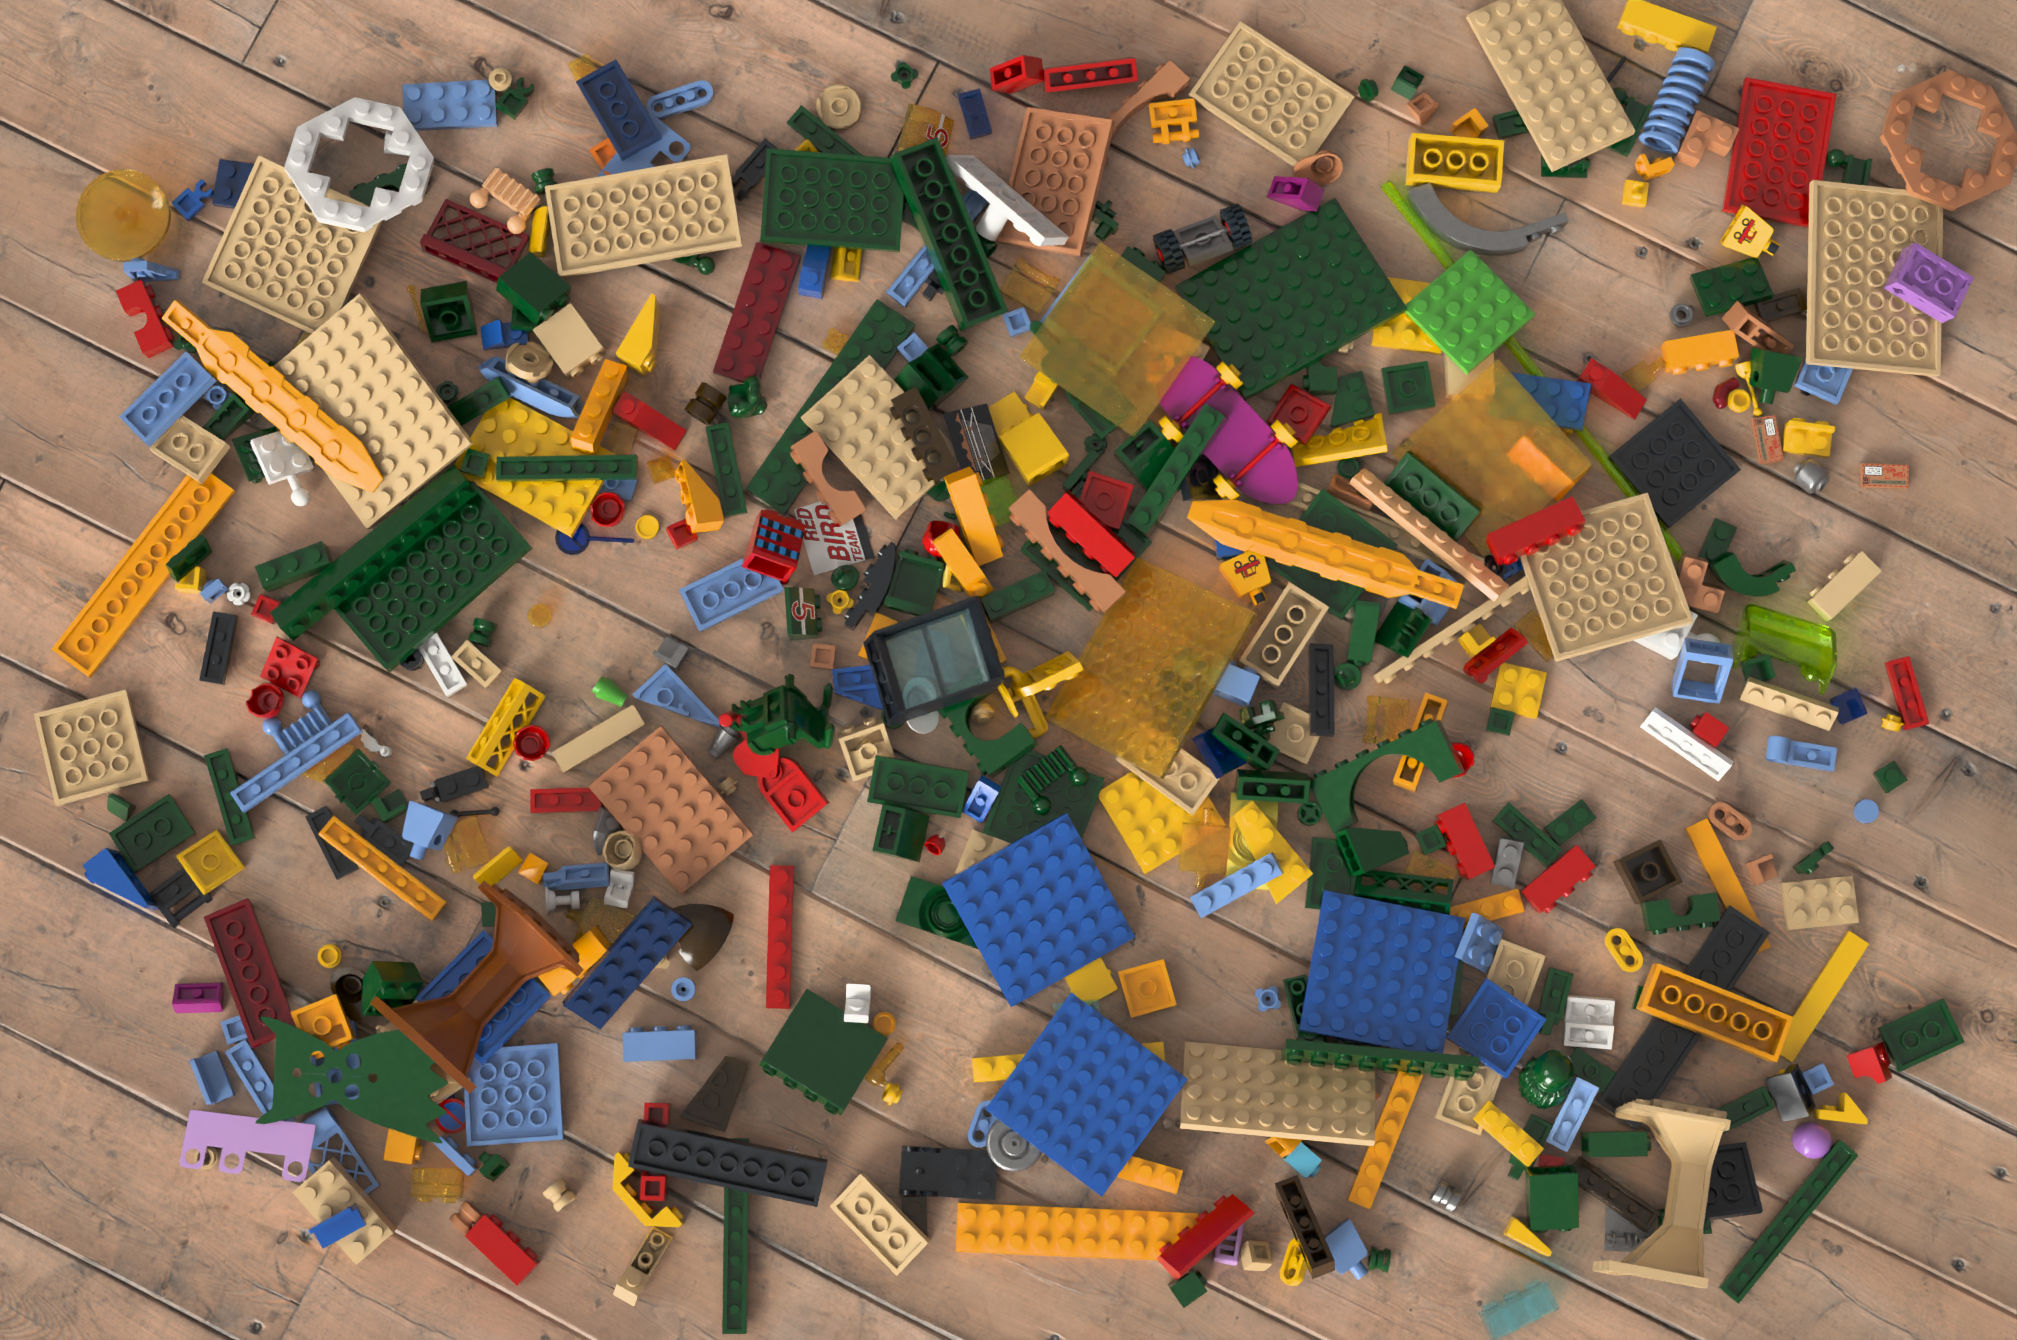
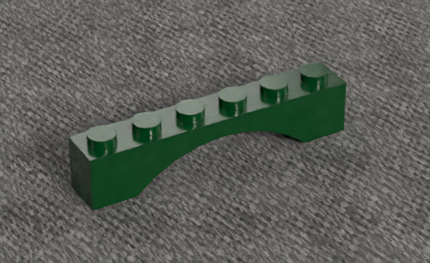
(1168, 481)

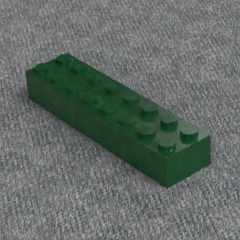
(948, 234)

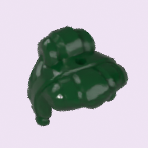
(746, 398)

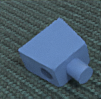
(426, 828)
(1347, 1249)

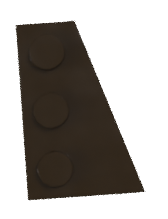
(717, 1097)

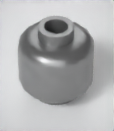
(1811, 476)

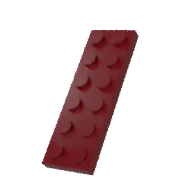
(757, 313)
(249, 970)

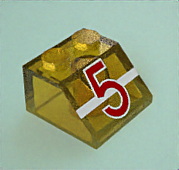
(923, 125)

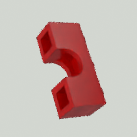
(154, 335)

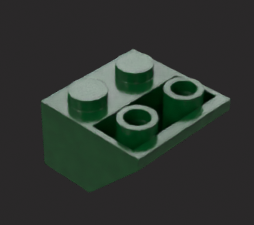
(900, 833)
(391, 982)

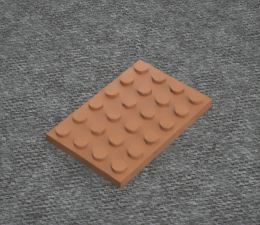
(1059, 174)
(671, 809)

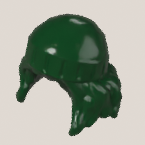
(1547, 1079)

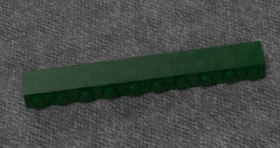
(373, 553)

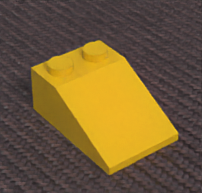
(641, 342)

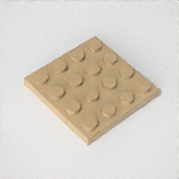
(91, 747)

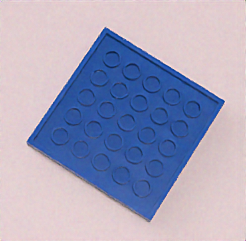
(1038, 909)
(1381, 974)
(1086, 1094)

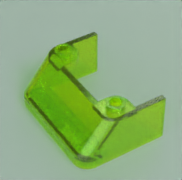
(1787, 640)

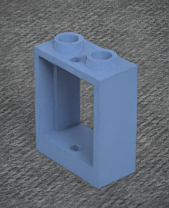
(1702, 652)

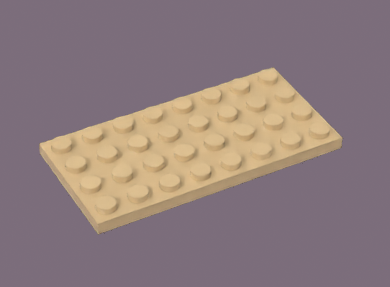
(1551, 78)
(643, 216)
(1264, 1096)

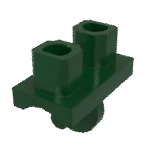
(1105, 223)
(1269, 715)

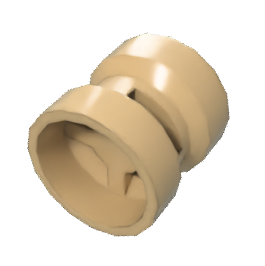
(559, 1195)

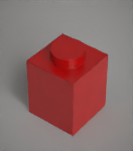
(1708, 728)

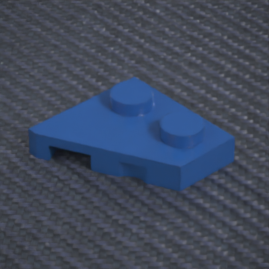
(857, 684)

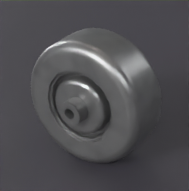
(1009, 1149)

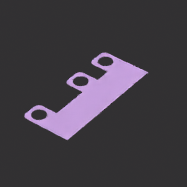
(241, 1134)

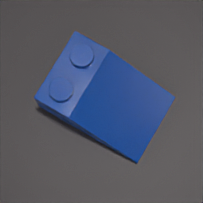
(114, 874)

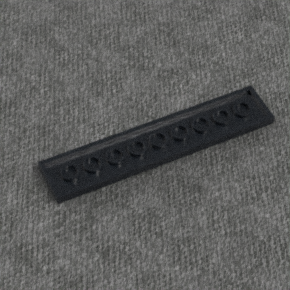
(1666, 1045)

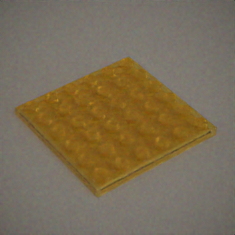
(1117, 339)
(1498, 451)

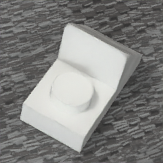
(857, 1003)

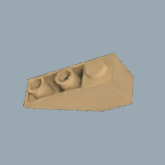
(642, 1266)

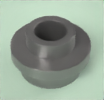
(1686, 310)

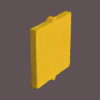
(1007, 412)
(1091, 981)

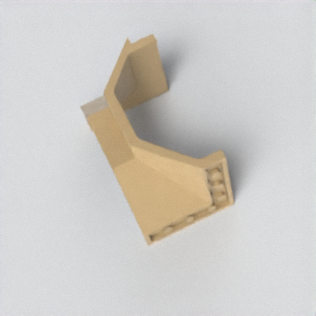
(1691, 1142)

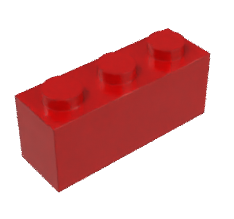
(1464, 842)
(1558, 880)
(503, 1248)

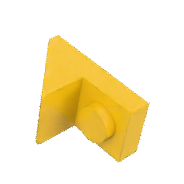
(1846, 1111)

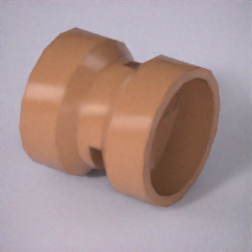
(467, 1215)

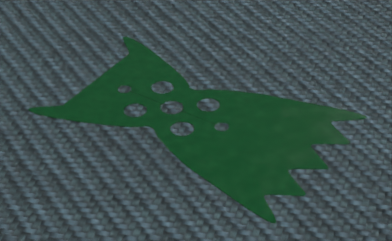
(394, 1101)

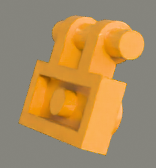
(1172, 114)

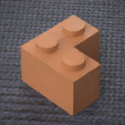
(1703, 134)
(1698, 593)

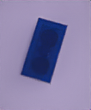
(974, 114)

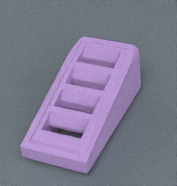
(1227, 1259)

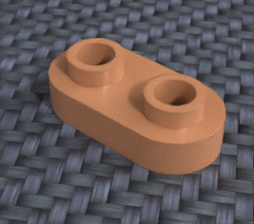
(1729, 821)

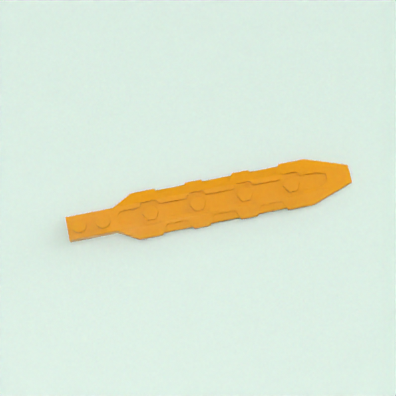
(277, 400)
(1320, 551)

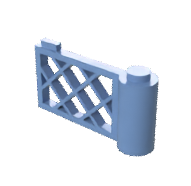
(326, 1127)

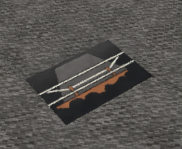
(976, 441)

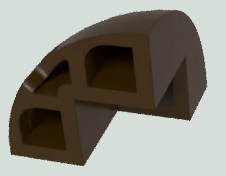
(706, 935)

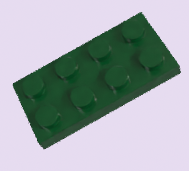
(1432, 496)
(918, 786)

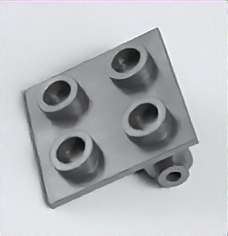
(1622, 1234)

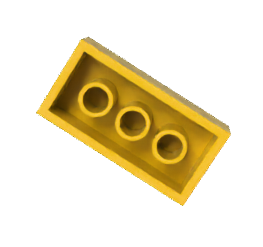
(1454, 162)

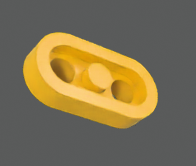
(1623, 949)
(1293, 1264)

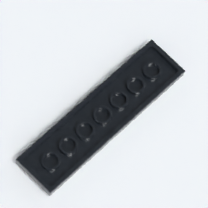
(727, 1163)

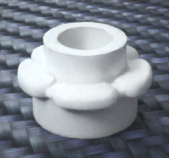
(243, 598)

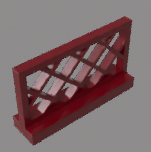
(461, 256)

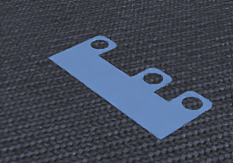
(642, 159)

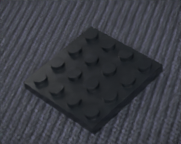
(1674, 463)

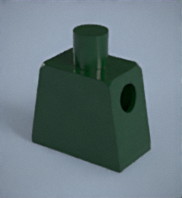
(1772, 372)

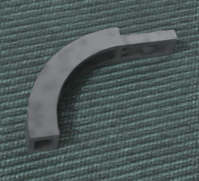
(1466, 237)

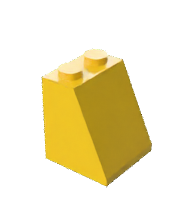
(1033, 449)

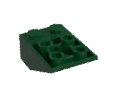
(1145, 454)

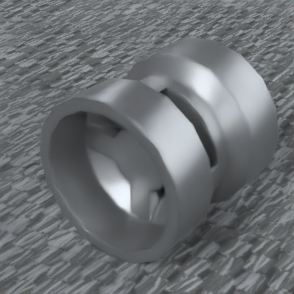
(1444, 1195)

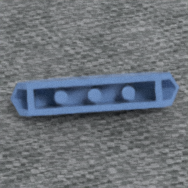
(541, 395)

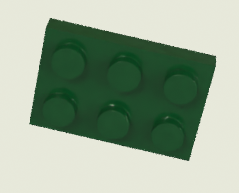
(1724, 285)
(152, 833)
(1329, 872)
(1920, 1035)

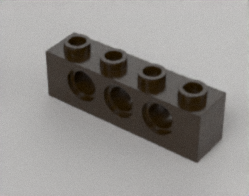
(912, 402)
(1305, 1227)

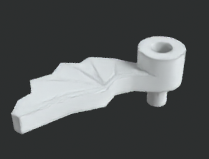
(373, 746)

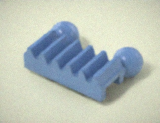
(302, 729)

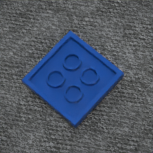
(1496, 1028)

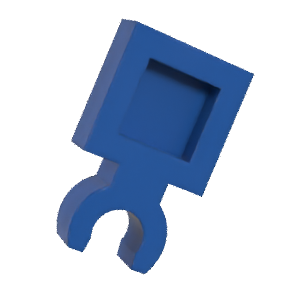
(190, 203)

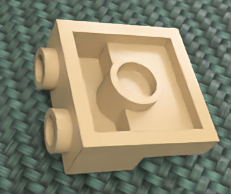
(862, 744)
(977, 848)

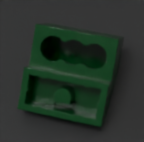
(933, 375)

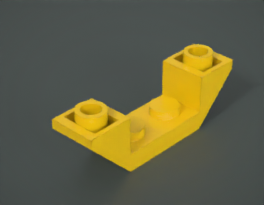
(665, 1218)

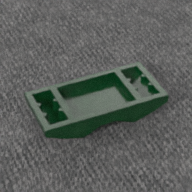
(931, 910)

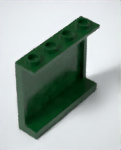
(822, 1053)

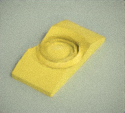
(1239, 852)

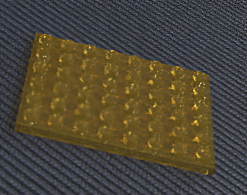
(1151, 668)

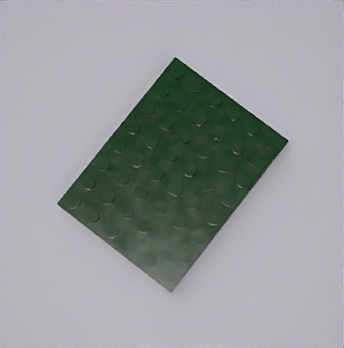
(1292, 298)

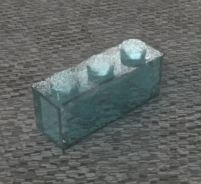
(1518, 1309)

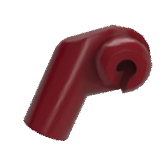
(1722, 390)

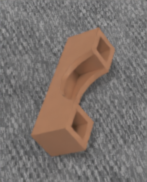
(842, 504)

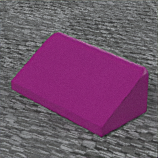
(198, 998)

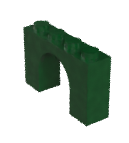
(992, 755)

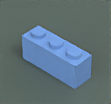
(659, 1044)

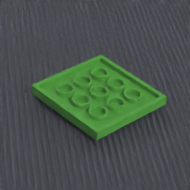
(1469, 312)

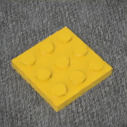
(1402, 331)

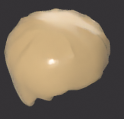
(622, 850)

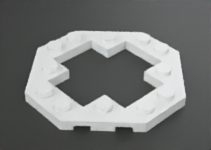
(334, 125)

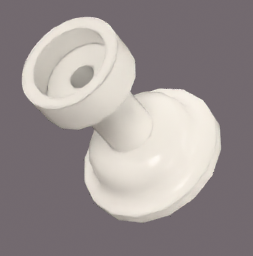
(553, 900)

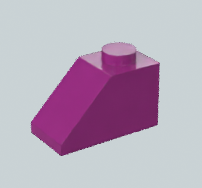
(1296, 193)

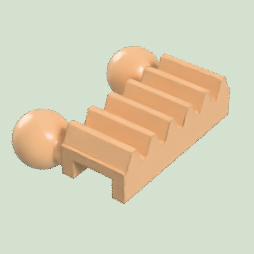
(509, 193)

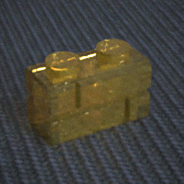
(437, 1183)

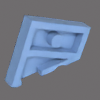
(148, 271)

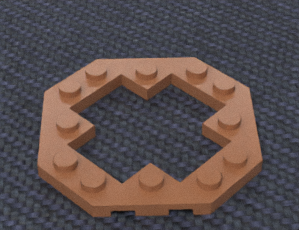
(1909, 159)

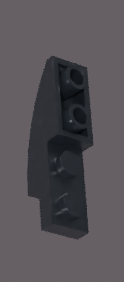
(879, 580)

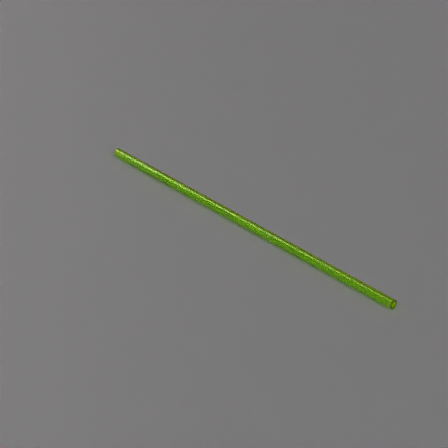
(1525, 360)

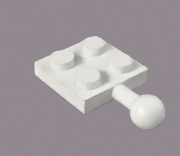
(281, 461)

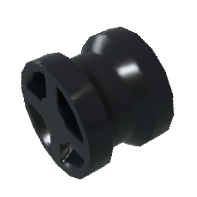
(415, 661)

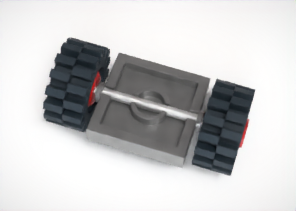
(1203, 239)

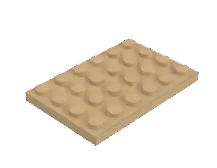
(1271, 95)
(867, 439)

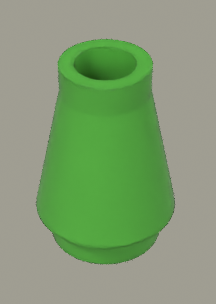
(609, 691)

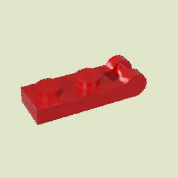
(1494, 655)

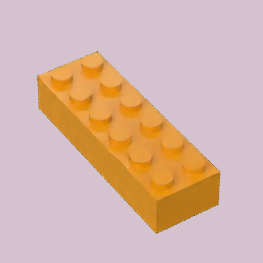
(1714, 1012)

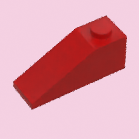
(1612, 389)
(648, 421)

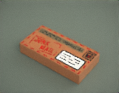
(1767, 440)
(1884, 476)

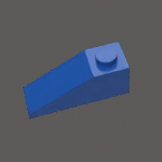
(814, 271)

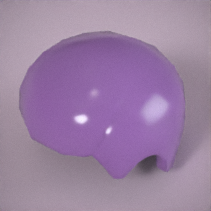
(1812, 1140)

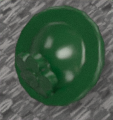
(845, 577)
(1347, 676)

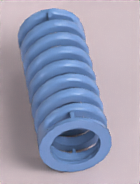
(1681, 104)

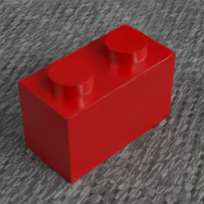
(1017, 74)

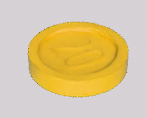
(647, 527)

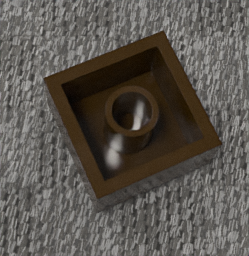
(1647, 872)

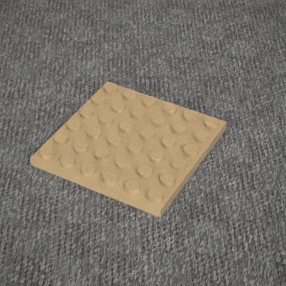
(281, 254)
(1607, 581)

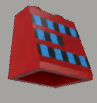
(774, 545)

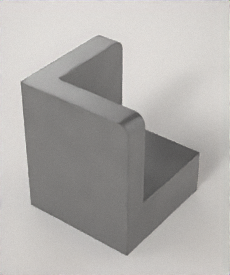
(672, 653)

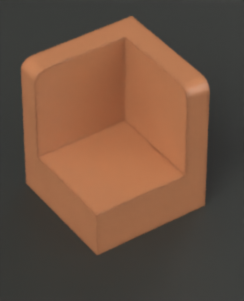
(1761, 869)

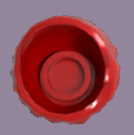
(933, 531)

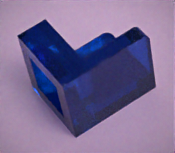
(1849, 706)

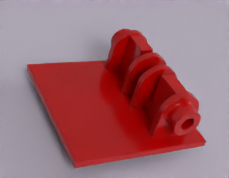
(289, 667)

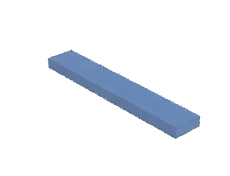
(921, 266)
(296, 762)

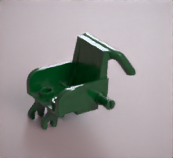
(785, 717)

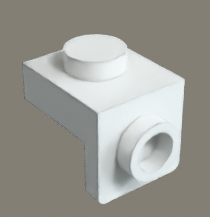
(620, 888)

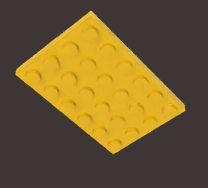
(519, 431)

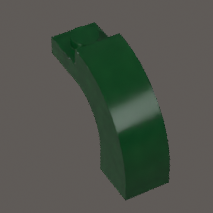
(1732, 575)

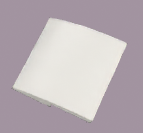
(1589, 1022)

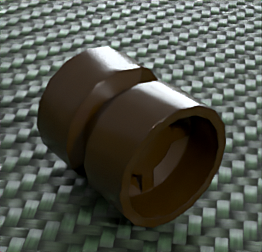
(705, 403)

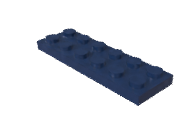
(627, 962)

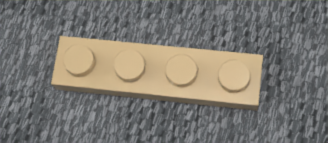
(1789, 703)

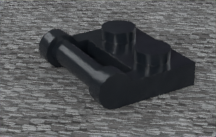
(174, 891)

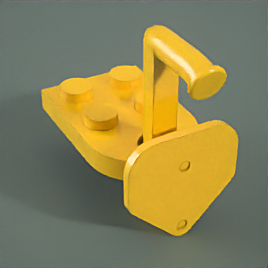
(1033, 681)

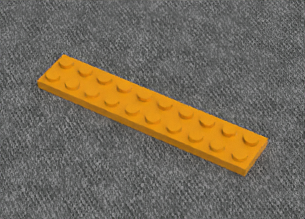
(140, 573)
(1067, 1230)

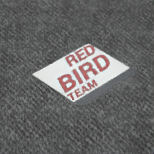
(830, 544)

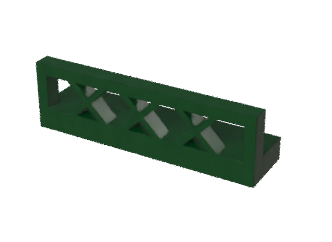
(1403, 894)

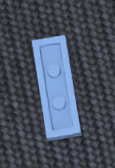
(1572, 1114)

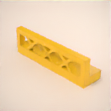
(500, 721)

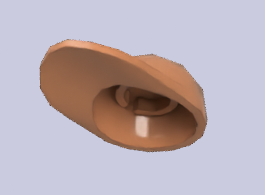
(1320, 168)

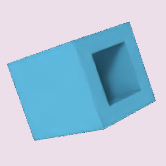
(1303, 1161)

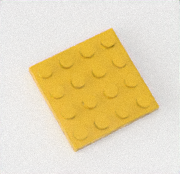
(1149, 819)

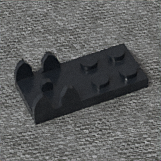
(947, 1173)

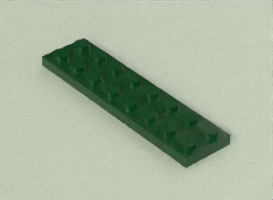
(1384, 1059)

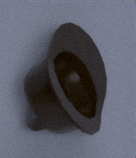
(348, 985)

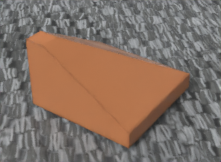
(1422, 107)

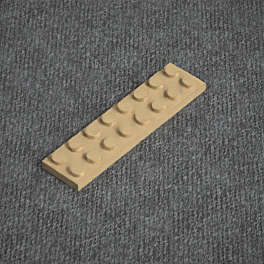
(1516, 972)

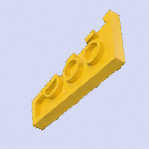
(1354, 441)
(1265, 839)

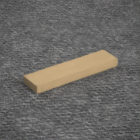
(598, 738)

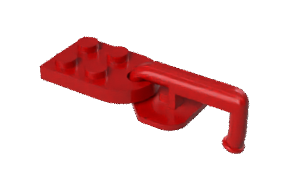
(791, 793)

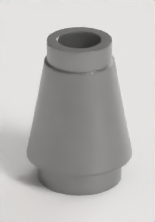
(723, 740)

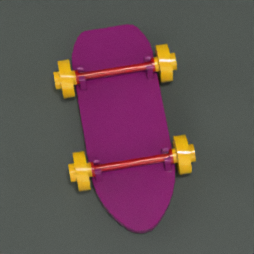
(1246, 447)

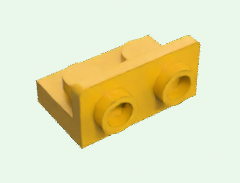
(1807, 438)

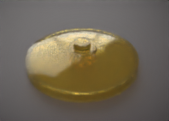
(123, 215)

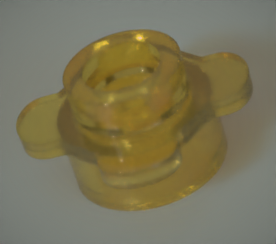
(834, 335)

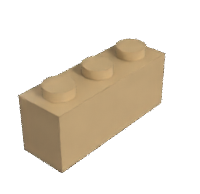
(1843, 585)

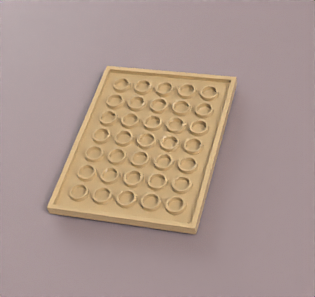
(1851, 253)
(382, 397)

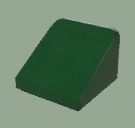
(1407, 82)
(120, 807)

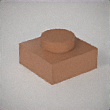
(822, 656)

